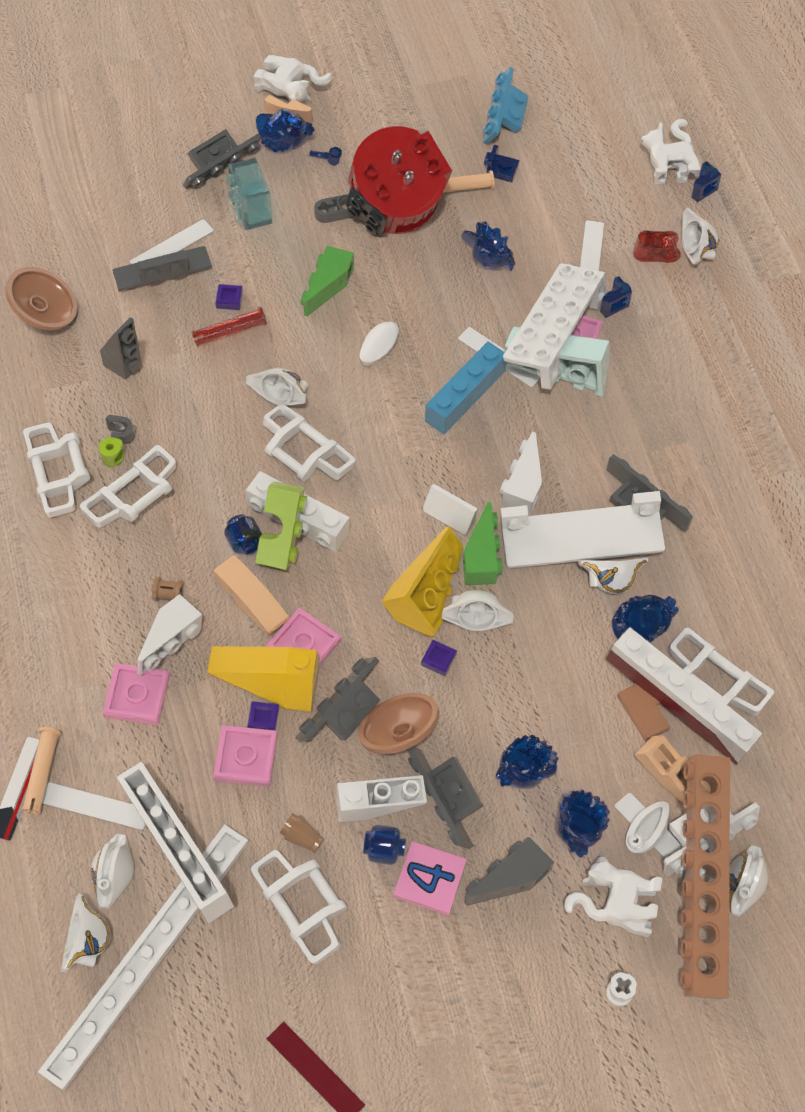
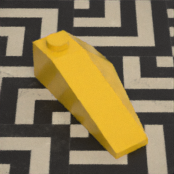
(422, 588)
(273, 673)

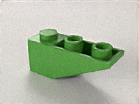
(331, 276)
(480, 555)

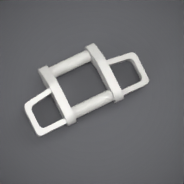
(59, 448)
(317, 458)
(130, 513)
(708, 652)
(300, 931)

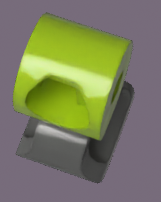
(112, 448)

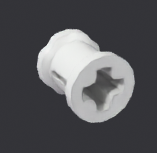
(622, 998)

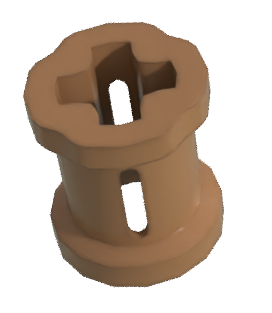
(166, 589)

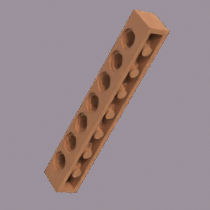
(716, 773)

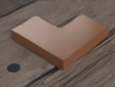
(643, 711)

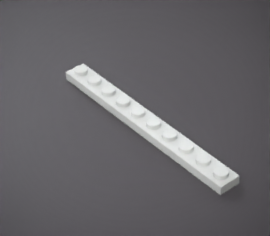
(136, 968)

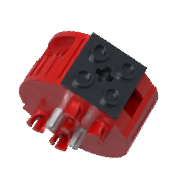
(396, 180)

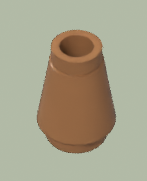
(301, 833)

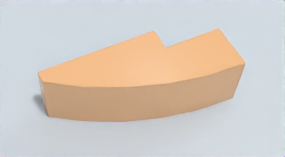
(250, 594)
(666, 766)

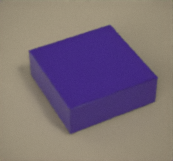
(229, 297)
(438, 657)
(263, 715)

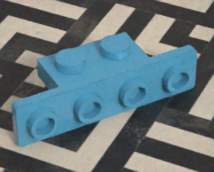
(506, 108)

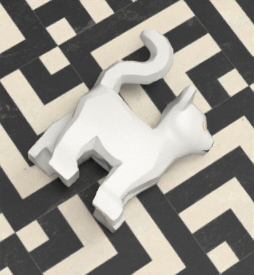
(288, 78)
(671, 155)
(621, 904)

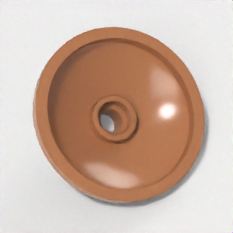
(41, 298)
(399, 723)

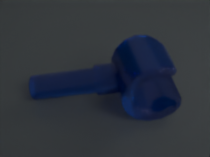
(333, 155)

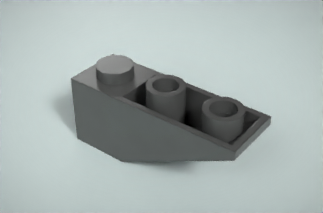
(122, 351)
(515, 874)

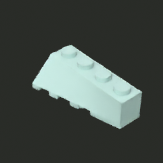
(581, 362)

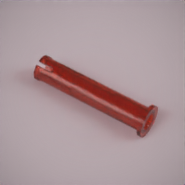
(229, 326)

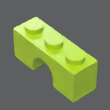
(287, 503)

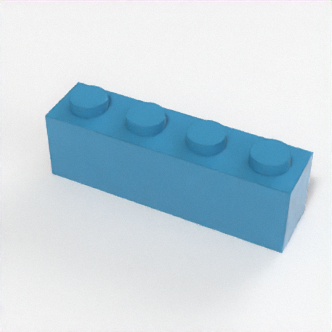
(465, 388)

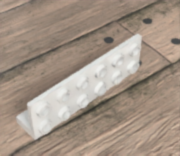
(554, 320)
(582, 533)

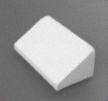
(450, 509)

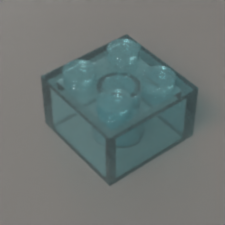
(249, 194)

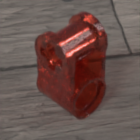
(655, 245)

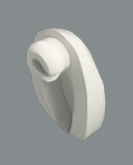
(379, 343)
(648, 827)

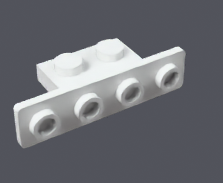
(743, 820)

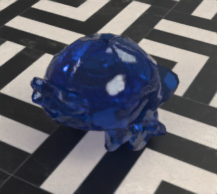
(282, 129)
(489, 246)
(646, 615)
(526, 763)
(581, 821)

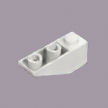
(526, 479)
(172, 627)
(378, 797)

